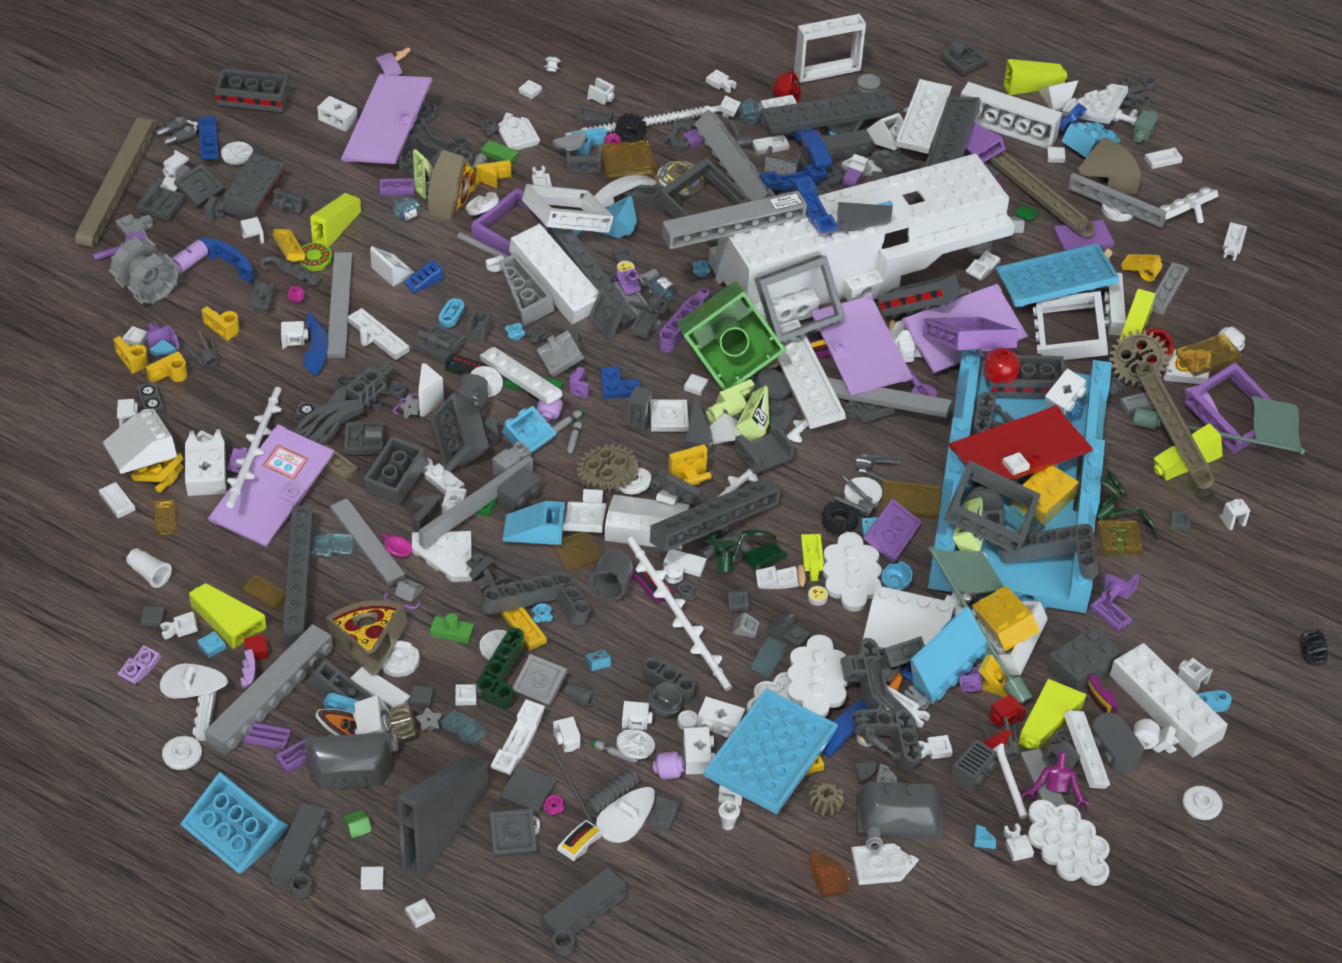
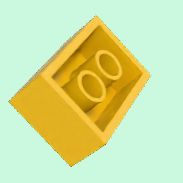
(1056, 492)
(1006, 618)

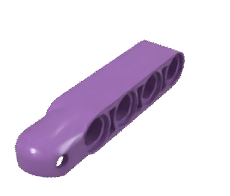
(671, 334)

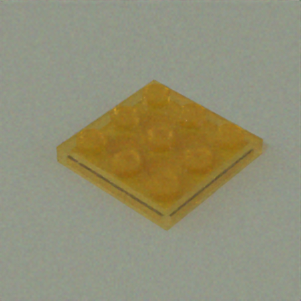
(627, 158)

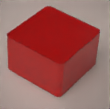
(258, 646)

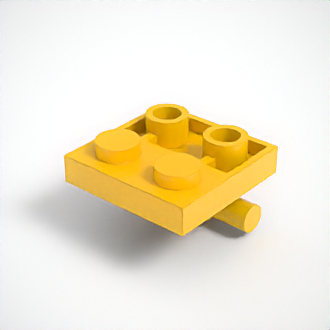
(690, 465)
(163, 472)

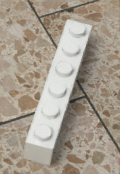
(205, 715)

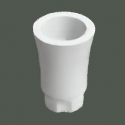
(149, 567)

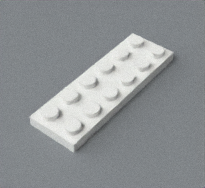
(923, 116)

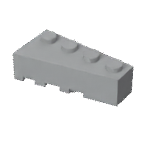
(527, 293)

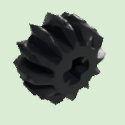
(1313, 646)

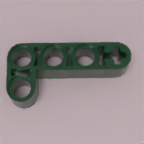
(504, 665)

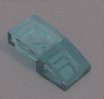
(1014, 518)
(334, 542)
(768, 657)
(464, 726)

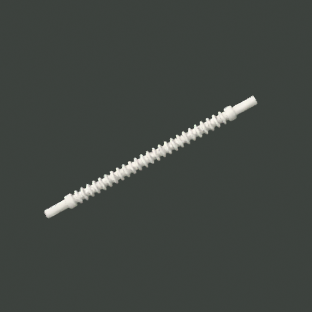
(659, 119)

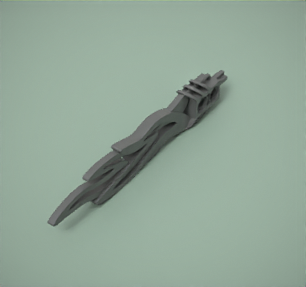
(358, 391)

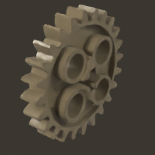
(1129, 346)
(607, 468)

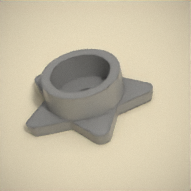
(414, 403)
(428, 725)

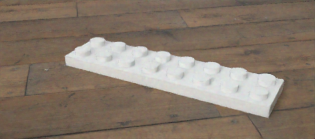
(808, 380)

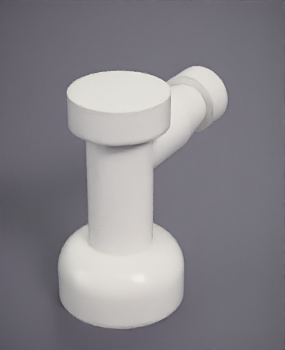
(1130, 119)

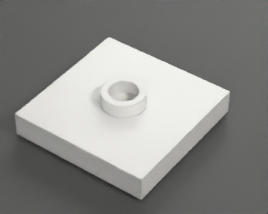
(669, 415)
(584, 517)

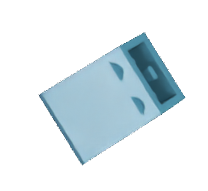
(1085, 136)
(536, 524)

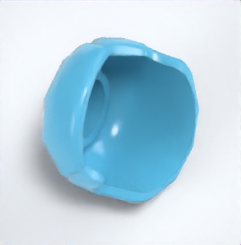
(897, 576)

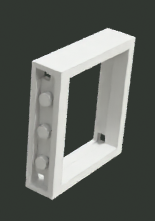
(828, 28)
(592, 218)
(1074, 349)

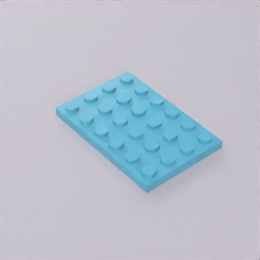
(1057, 275)
(770, 751)

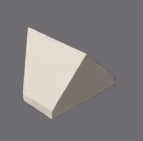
(1058, 95)
(724, 429)

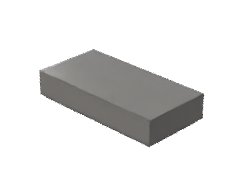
(1132, 402)

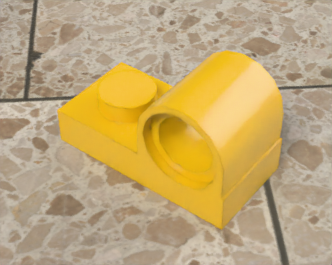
(1147, 265)
(225, 324)
(133, 356)
(171, 366)

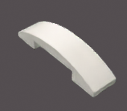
(621, 185)
(519, 738)

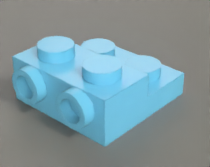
(529, 428)

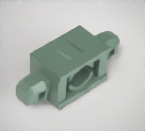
(1145, 125)

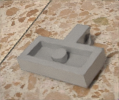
(129, 224)

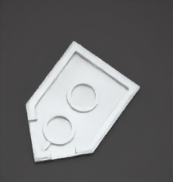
(517, 132)
(883, 866)

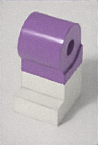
(856, 171)

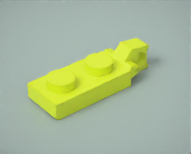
(812, 554)

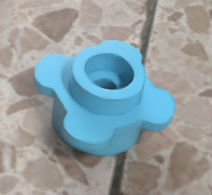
(701, 268)
(515, 331)
(542, 613)

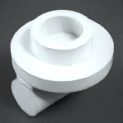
(493, 263)

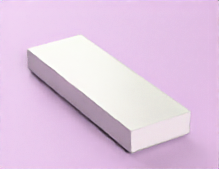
(378, 686)

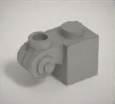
(508, 458)

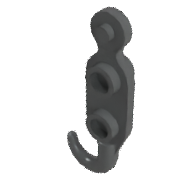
(292, 269)

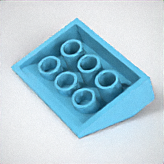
(948, 656)
(233, 823)

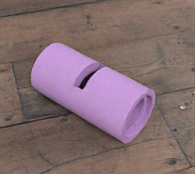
(190, 255)

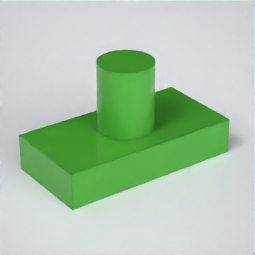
(451, 628)

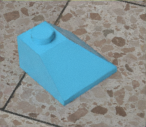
(623, 219)

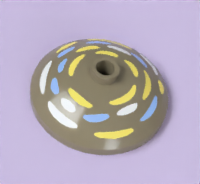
(672, 170)

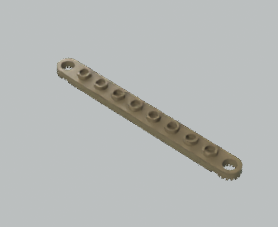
(1043, 194)
(1175, 425)

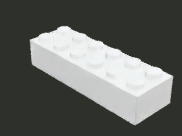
(1015, 116)
(556, 272)
(1168, 699)

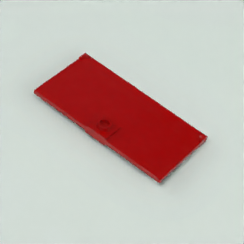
(1040, 438)

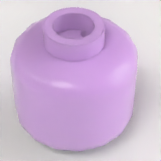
(550, 411)
(669, 765)

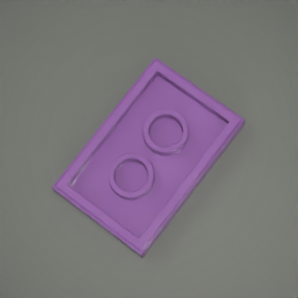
(1069, 239)
(892, 530)

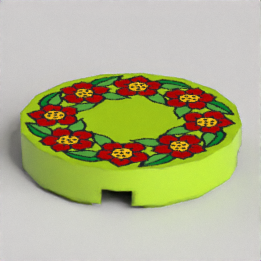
(316, 256)

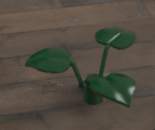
(1107, 508)
(723, 557)

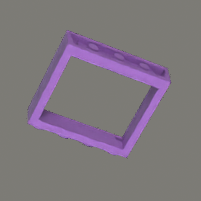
(480, 226)
(970, 333)
(1208, 414)

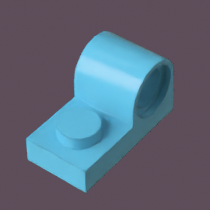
(594, 137)

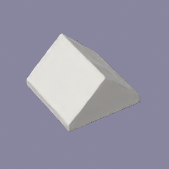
(389, 266)
(430, 390)

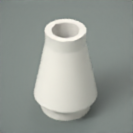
(729, 813)

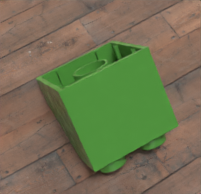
(731, 336)

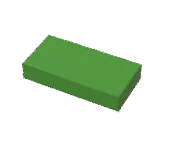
(499, 152)

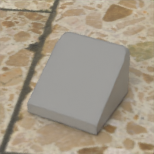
(1019, 224)
(408, 589)
(746, 625)

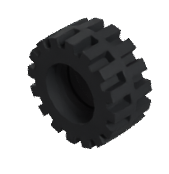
(630, 121)
(839, 526)

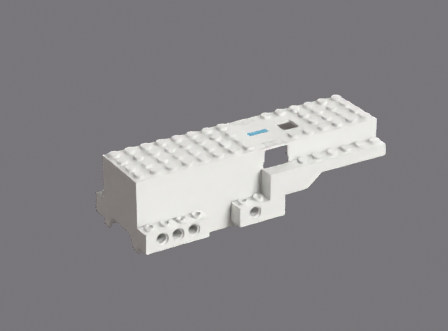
(958, 211)

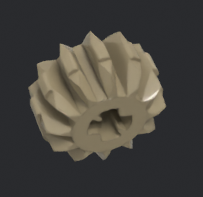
(402, 722)
(826, 798)

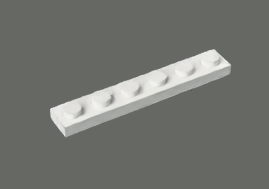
(521, 375)

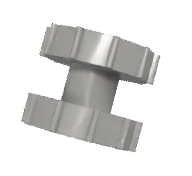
(144, 270)

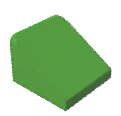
(357, 823)

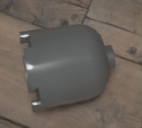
(611, 575)

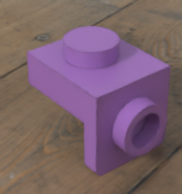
(577, 385)
(236, 454)
(971, 681)

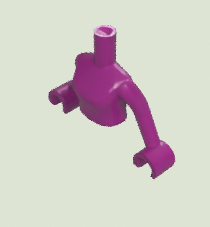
(1058, 780)

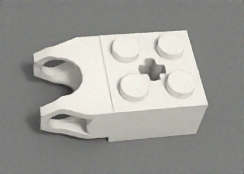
(205, 465)

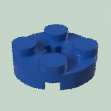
(1073, 117)

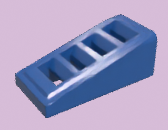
(435, 275)

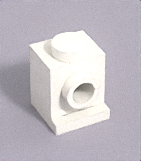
(453, 496)
(567, 734)

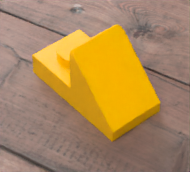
(492, 171)
(993, 676)

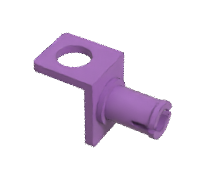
(628, 281)
(159, 333)
(1118, 587)

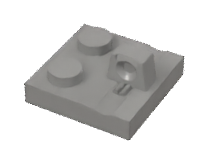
(560, 353)
(539, 680)

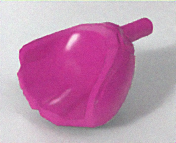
(397, 545)

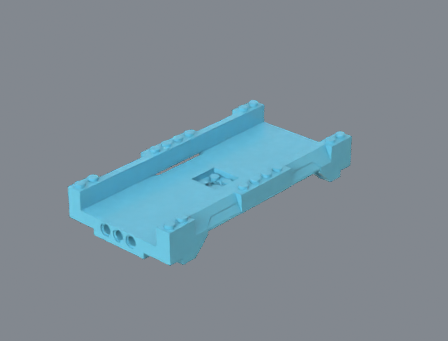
(1053, 579)

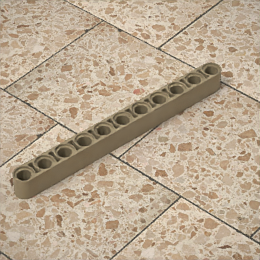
(115, 182)

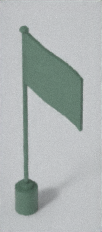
(1274, 424)
(973, 573)

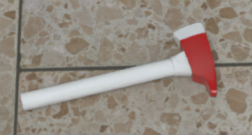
(997, 743)

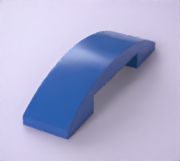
(208, 137)
(814, 144)
(785, 182)
(815, 210)
(231, 255)
(318, 350)
(845, 729)

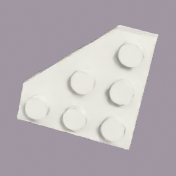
(1100, 104)
(447, 554)

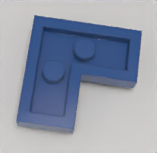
(613, 386)

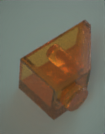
(828, 875)

